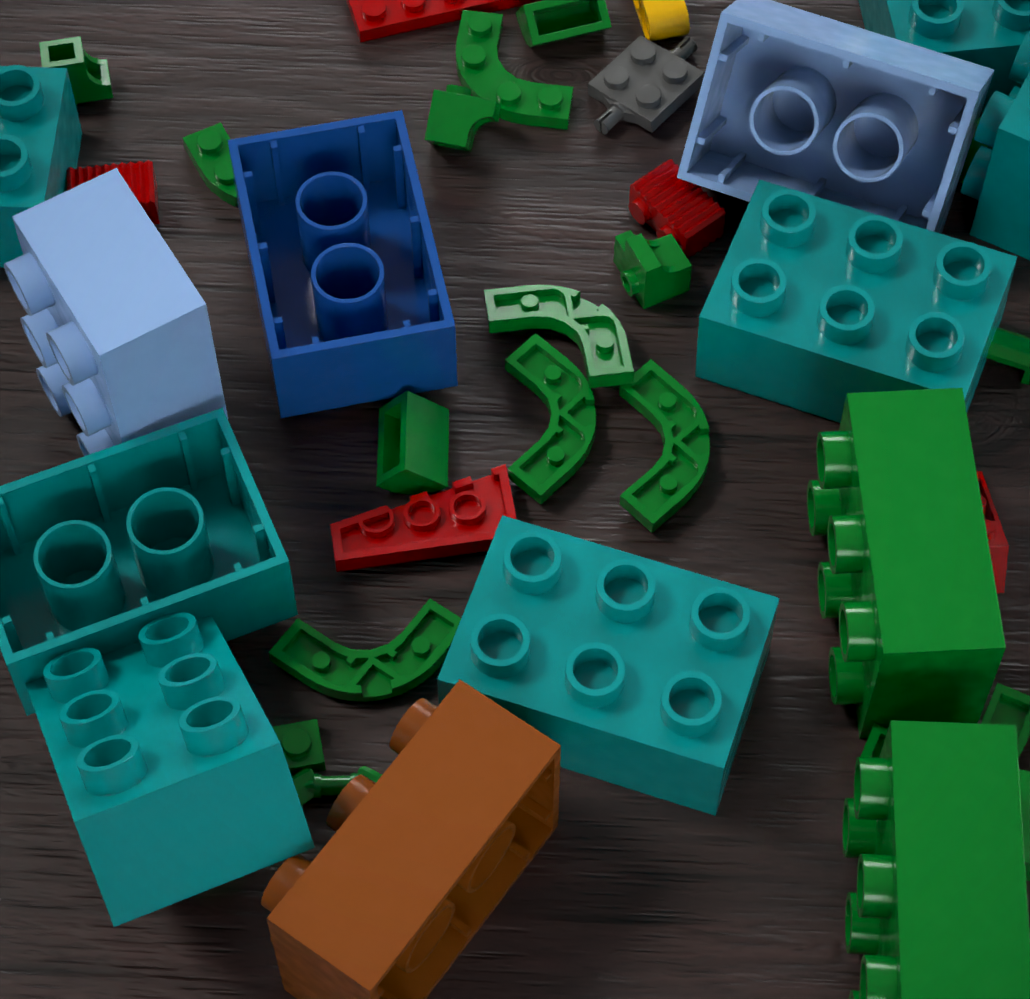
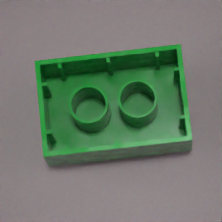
(905, 560)
(939, 865)

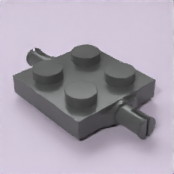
(645, 84)

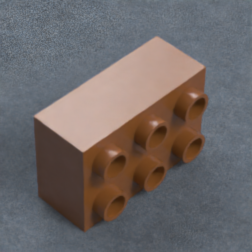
(416, 853)

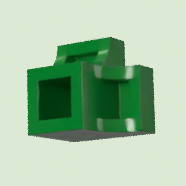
(87, 74)
(458, 116)
(651, 268)

